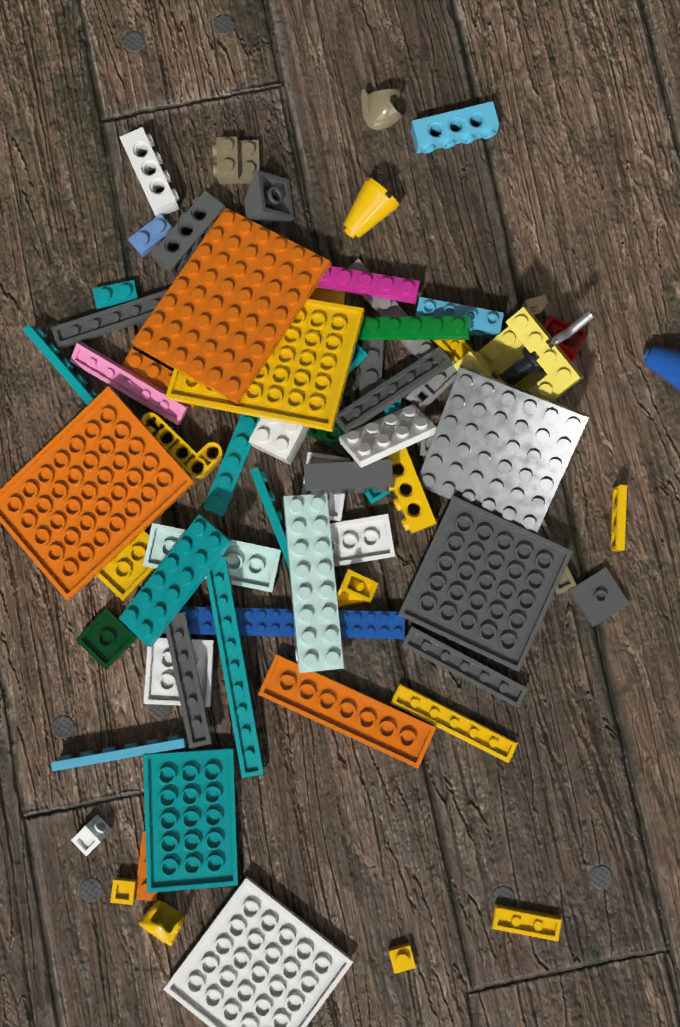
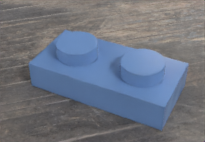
(150, 235)

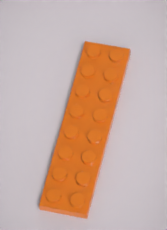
(347, 711)

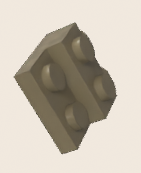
(235, 160)

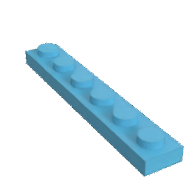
(111, 754)

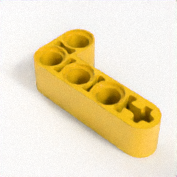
(178, 443)

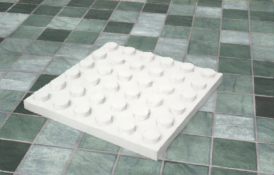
(258, 966)

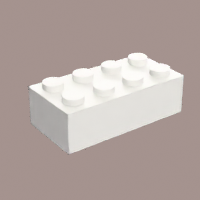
(278, 439)

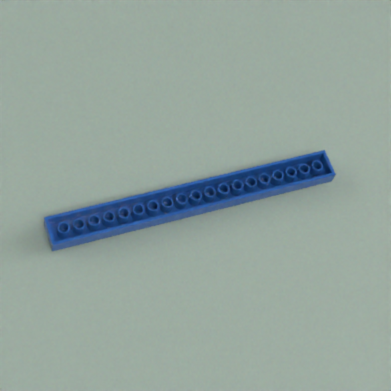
(281, 623)

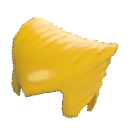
(162, 922)

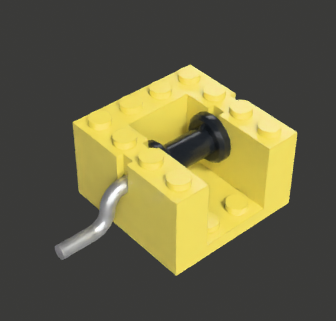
(528, 356)

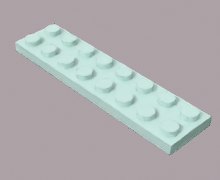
(313, 583)

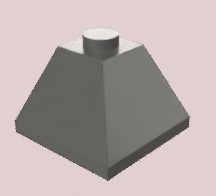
(268, 199)

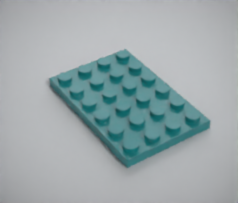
(190, 820)

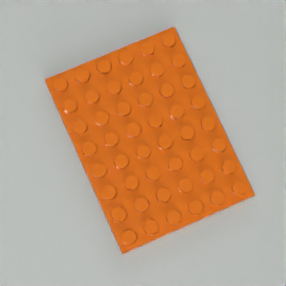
(231, 305)
(90, 493)

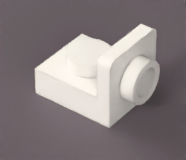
(91, 835)

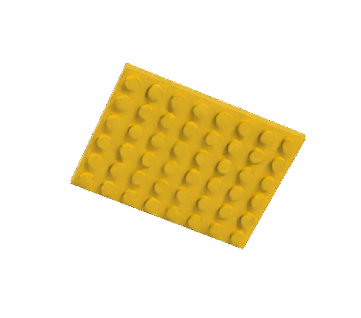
(302, 376)

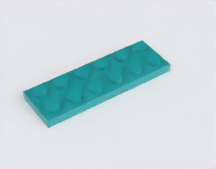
(175, 580)

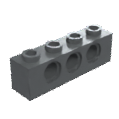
(174, 260)

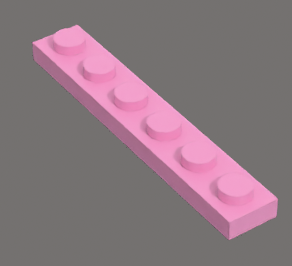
(128, 383)

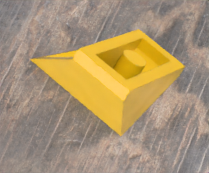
(355, 589)

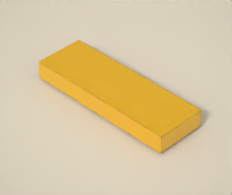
(618, 520)
(526, 922)

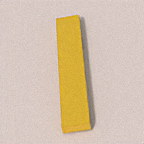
(454, 722)

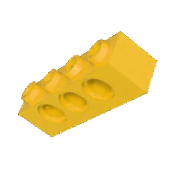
(417, 496)

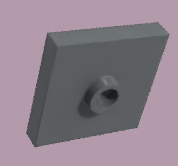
(598, 596)

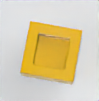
(123, 891)
(401, 958)

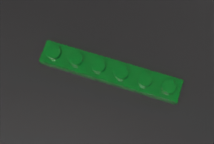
(415, 328)

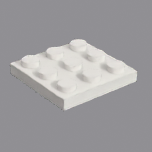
(160, 677)

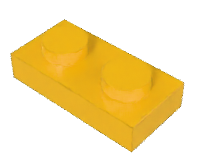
(454, 348)

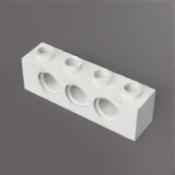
(137, 143)

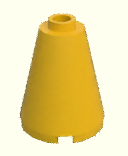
(368, 208)

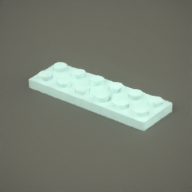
(247, 563)

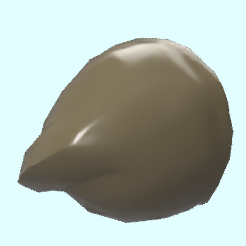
(379, 108)

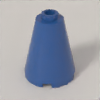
(664, 363)

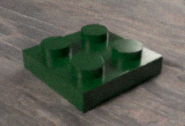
(106, 638)

